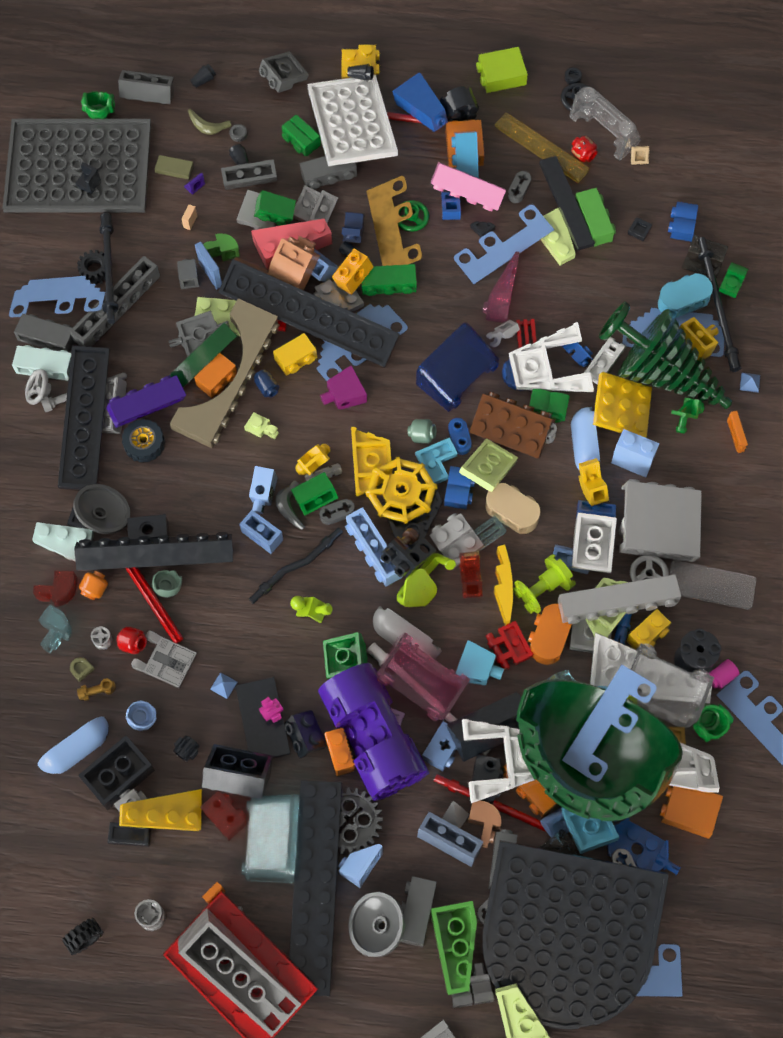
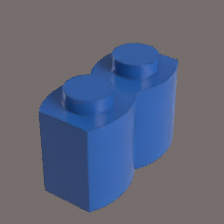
(683, 222)
(458, 489)

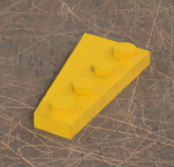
(172, 811)

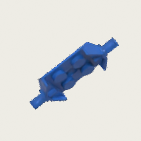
(655, 850)

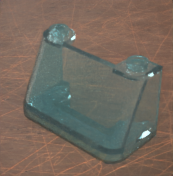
(272, 839)

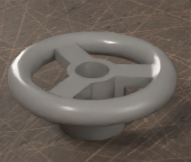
(39, 387)
(648, 558)

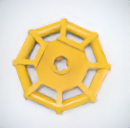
(401, 500)

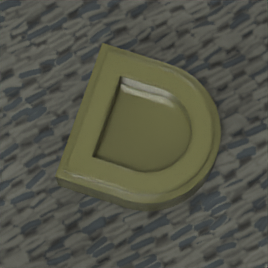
(80, 668)

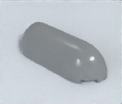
(391, 626)

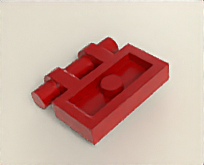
(515, 643)

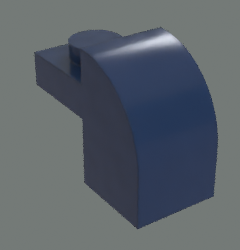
(353, 227)

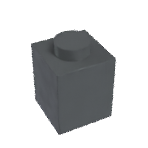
(188, 273)

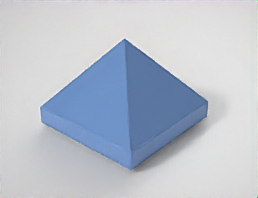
(749, 382)
(223, 685)

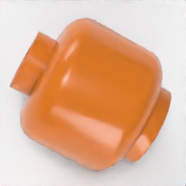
(93, 585)

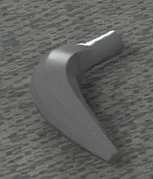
(284, 506)

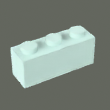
(55, 363)

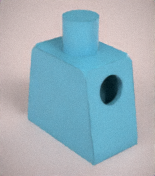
(478, 664)

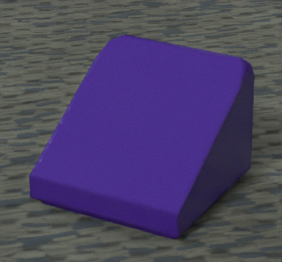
(195, 184)

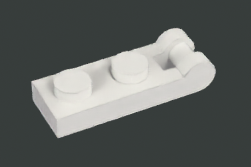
(605, 359)

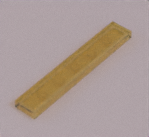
(541, 146)

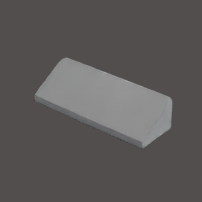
(114, 388)

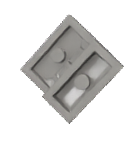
(314, 205)
(247, 210)

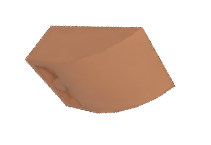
(294, 261)

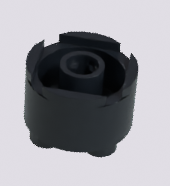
(460, 104)

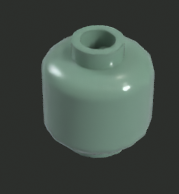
(422, 431)

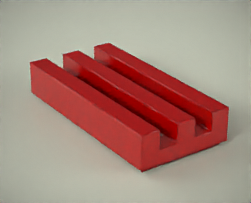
(525, 323)

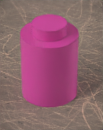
(724, 674)

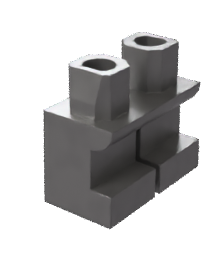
(480, 987)

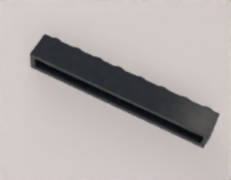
(153, 551)

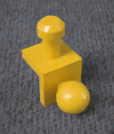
(313, 459)

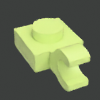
(260, 425)

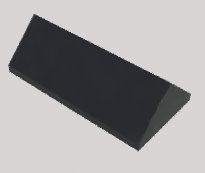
(498, 713)

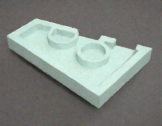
(60, 538)

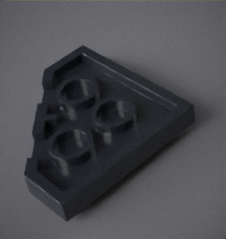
(421, 523)

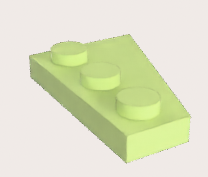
(559, 240)
(518, 1015)

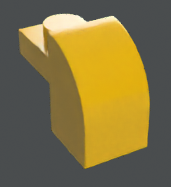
(592, 483)

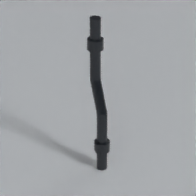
(266, 587)

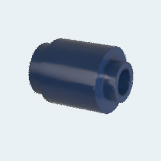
(266, 383)

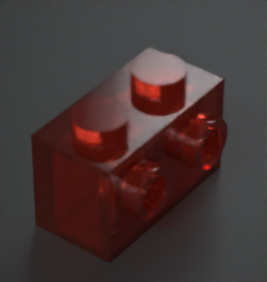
(224, 815)

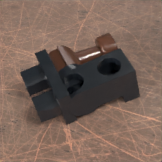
(404, 557)

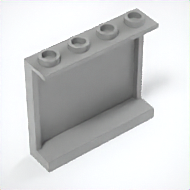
(661, 521)

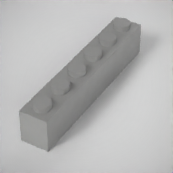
(619, 598)

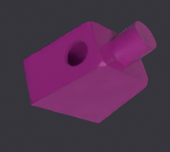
(344, 390)

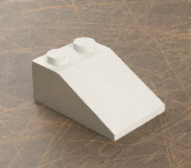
(593, 542)

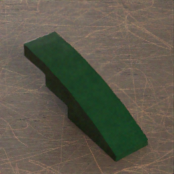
(203, 354)

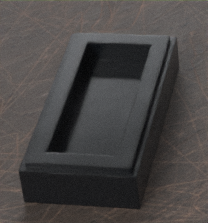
(128, 835)

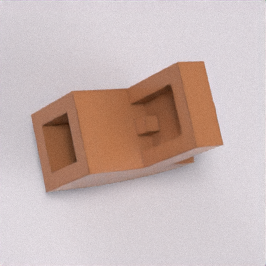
(485, 815)

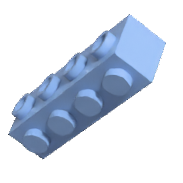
(372, 544)

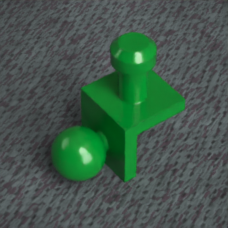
(690, 409)

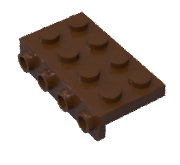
(512, 424)

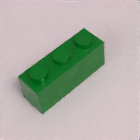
(390, 280)

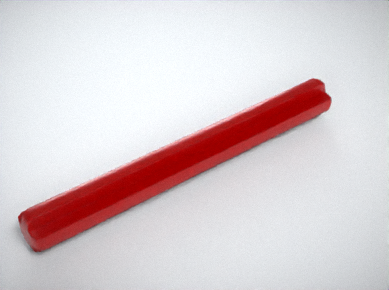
(155, 604)

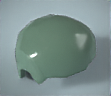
(167, 583)

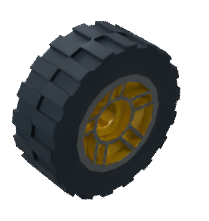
(143, 431)

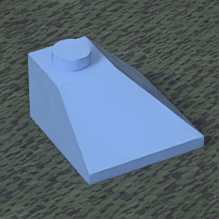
(360, 864)

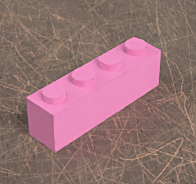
(468, 186)

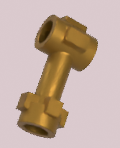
(105, 686)

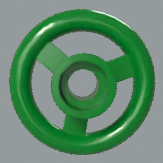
(421, 223)

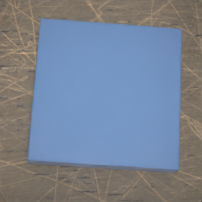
(208, 265)

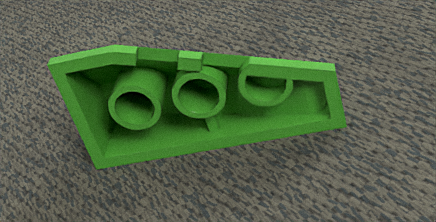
(455, 940)

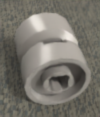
(150, 915)

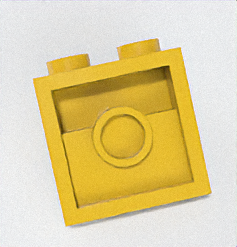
(364, 55)

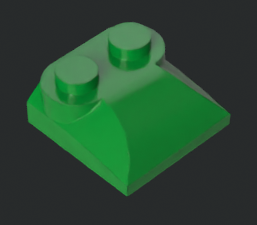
(344, 653)

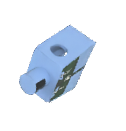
(263, 481)

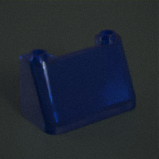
(455, 366)

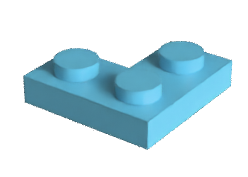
(434, 456)

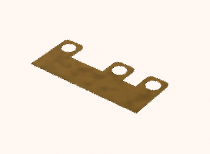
(386, 222)

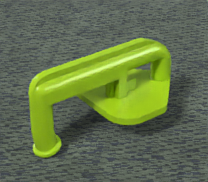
(418, 586)

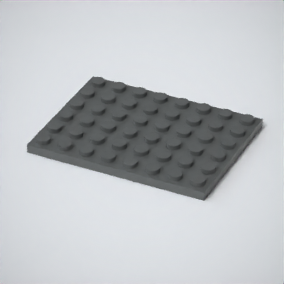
(48, 159)

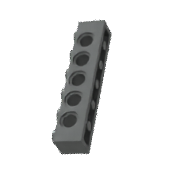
(126, 293)

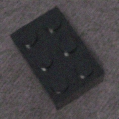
(237, 771)
(116, 772)

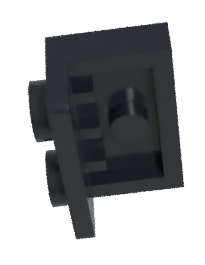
(305, 733)

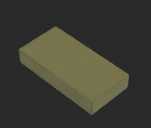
(174, 167)

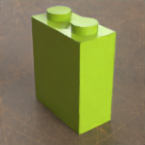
(502, 70)

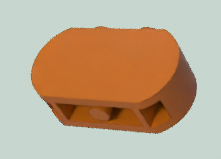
(549, 636)

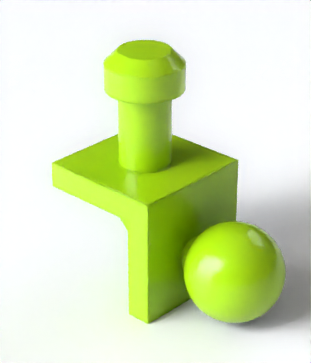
(311, 607)

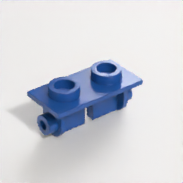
(581, 355)

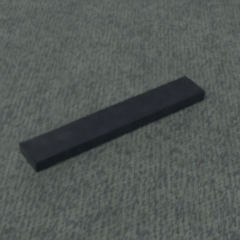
(566, 203)

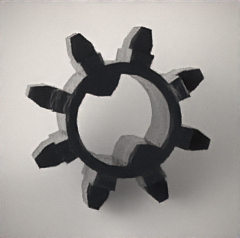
(186, 748)

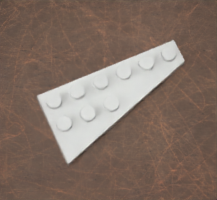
(607, 659)

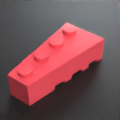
(268, 239)

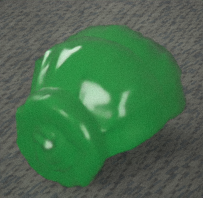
(98, 104)
(713, 722)

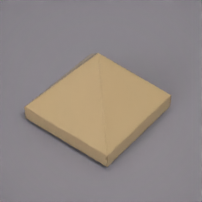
(640, 155)

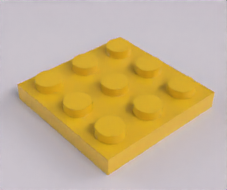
(622, 405)

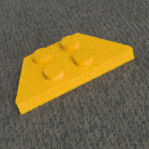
(368, 453)

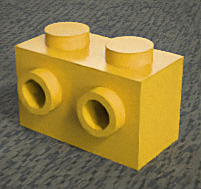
(652, 628)

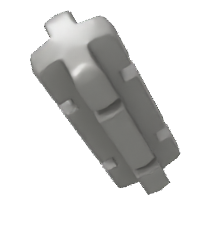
(334, 470)

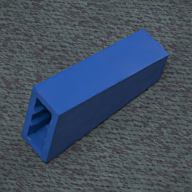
(420, 102)

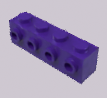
(145, 401)

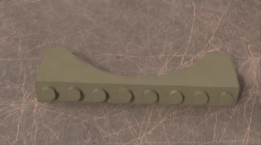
(206, 420)

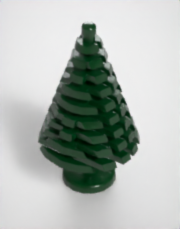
(665, 357)

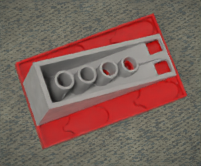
(239, 970)

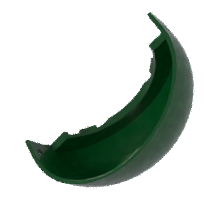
(637, 761)

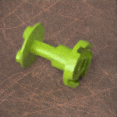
(556, 575)

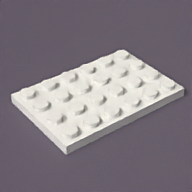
(352, 120)

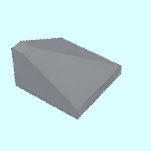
(456, 815)

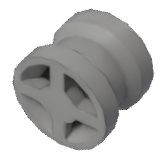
(98, 635)

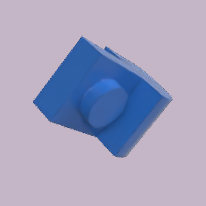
(450, 207)

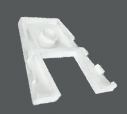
(532, 367)
(516, 767)

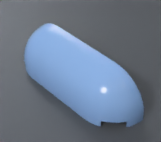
(584, 436)
(75, 747)

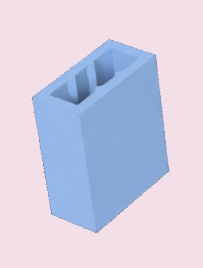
(634, 453)

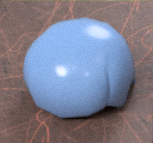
(141, 715)

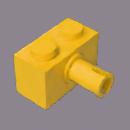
(701, 338)

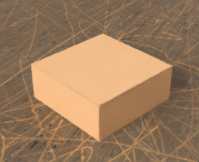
(189, 217)

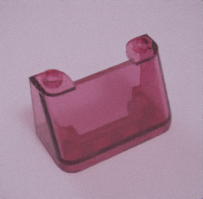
(421, 678)

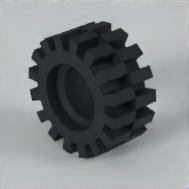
(89, 259)
(82, 936)

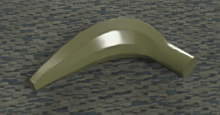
(207, 127)

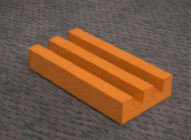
(737, 432)

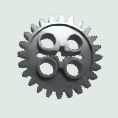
(363, 833)

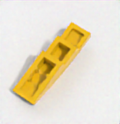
(504, 591)

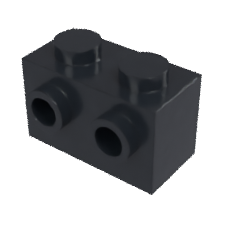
(487, 769)

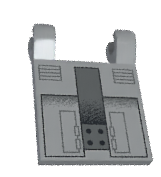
(168, 661)

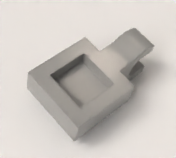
(504, 331)

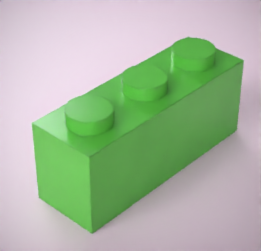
(596, 216)

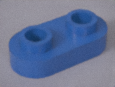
(459, 434)

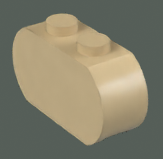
(513, 508)

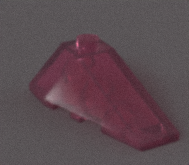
(500, 298)

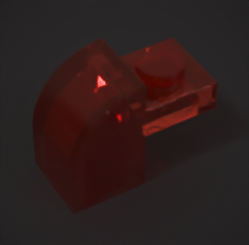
(470, 574)
(61, 592)

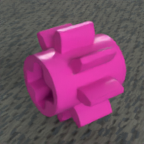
(271, 709)

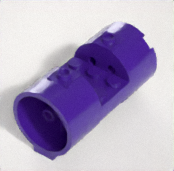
(384, 754)

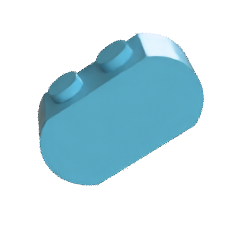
(685, 295)

